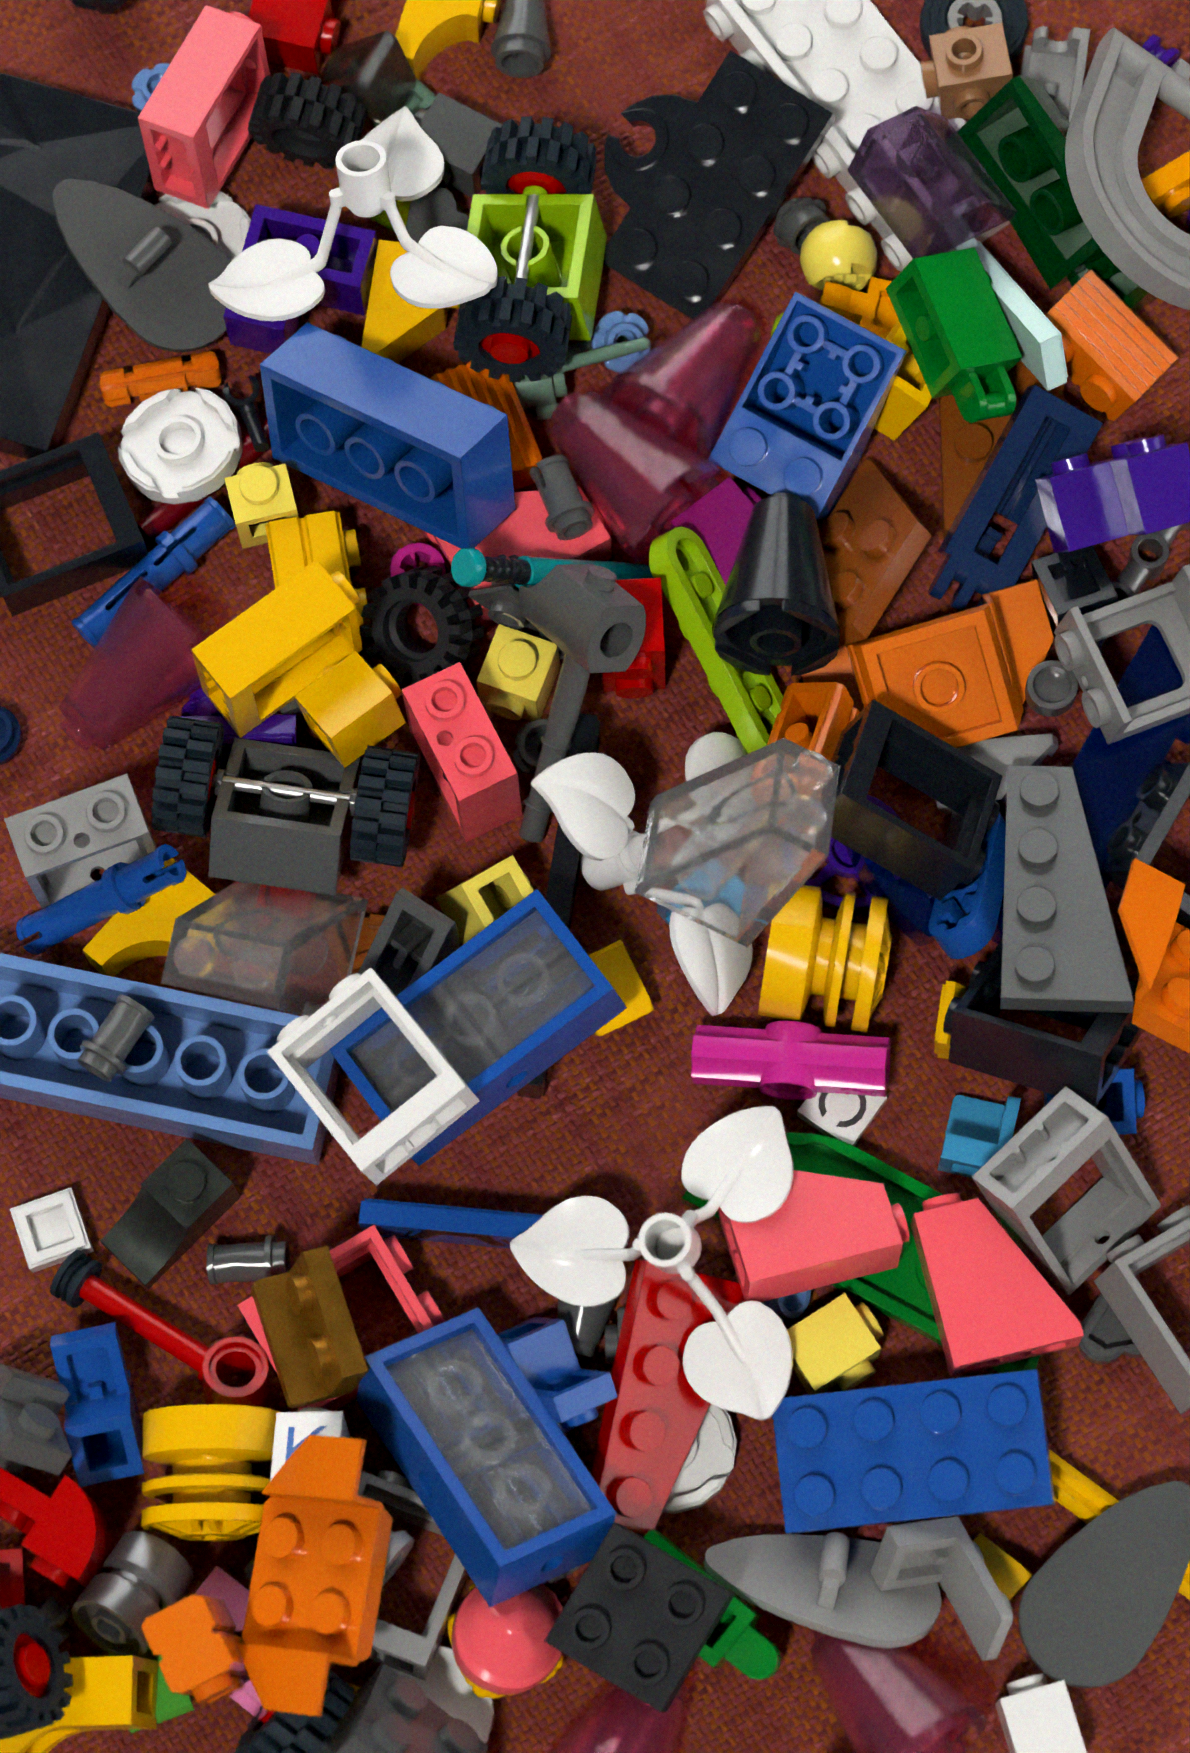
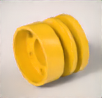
(825, 959)
(211, 1469)

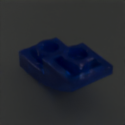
(906, 906)

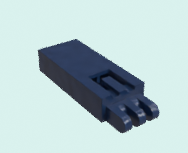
(1035, 435)

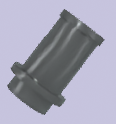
(567, 511)
(115, 1039)
(247, 1261)

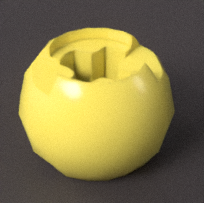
(838, 255)

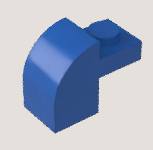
(551, 1367)
(101, 1406)

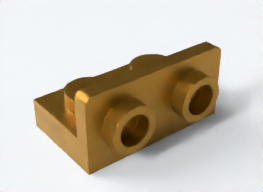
(310, 1330)

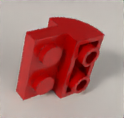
(61, 1531)

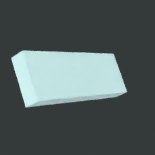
(1035, 334)

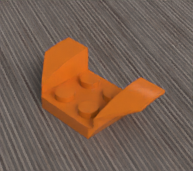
(953, 673)
(1160, 951)
(314, 1575)

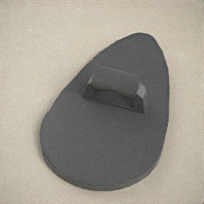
(143, 264)
(1108, 1589)

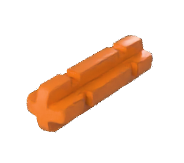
(159, 376)

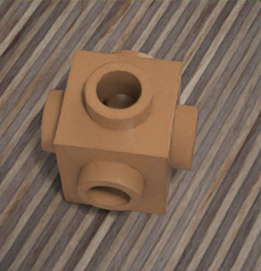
(966, 68)

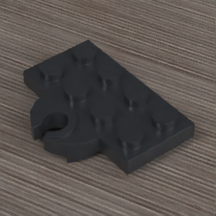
(707, 181)

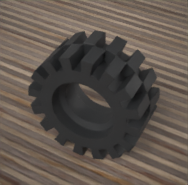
(305, 119)
(391, 628)

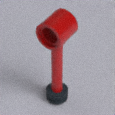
(80, 1281)

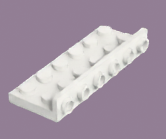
(843, 61)

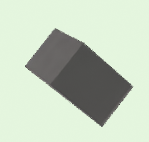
(410, 942)

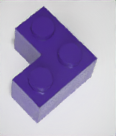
(345, 276)
(1125, 495)

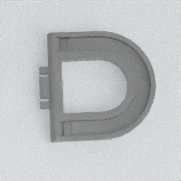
(1105, 171)

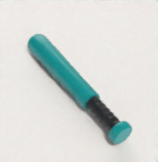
(471, 568)

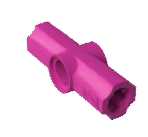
(790, 1060)

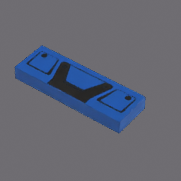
(444, 1223)

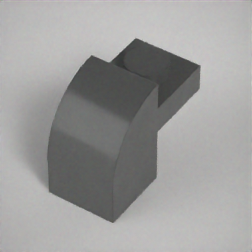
(30, 1422)

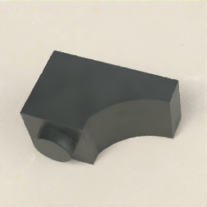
(170, 1213)

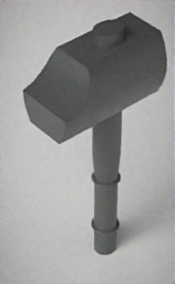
(599, 632)

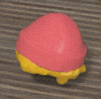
(505, 1645)

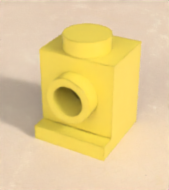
(259, 495)

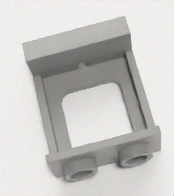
(1077, 650)

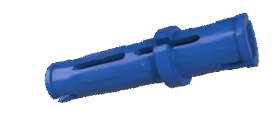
(161, 566)
(119, 890)

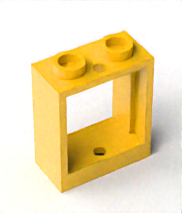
(279, 646)

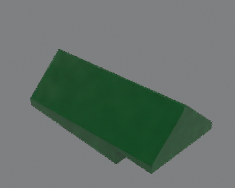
(1022, 148)

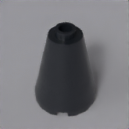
(778, 593)

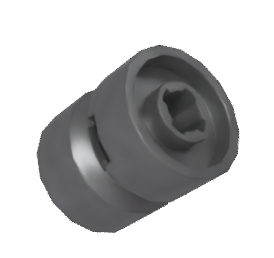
(136, 1582)

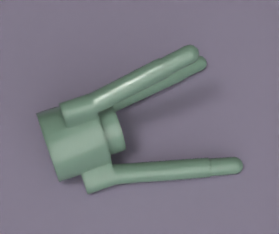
(543, 393)

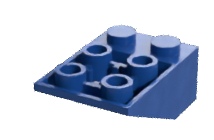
(809, 406)

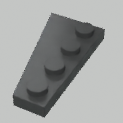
(1056, 914)

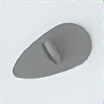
(824, 1587)

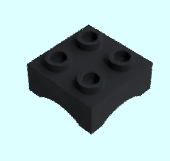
(639, 1617)

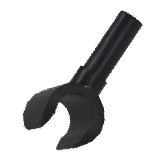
(248, 410)

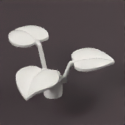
(389, 164)
(592, 804)
(581, 1252)

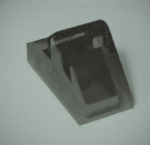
(373, 72)

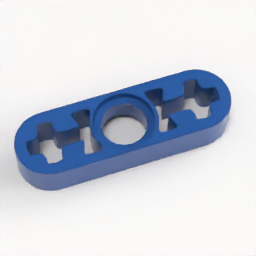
(980, 901)

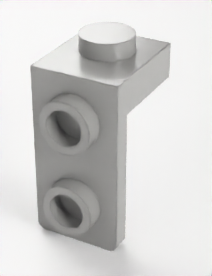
(945, 1554)

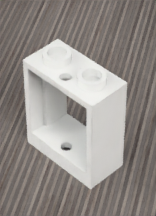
(413, 1122)

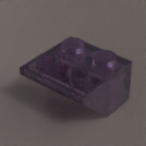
(927, 183)

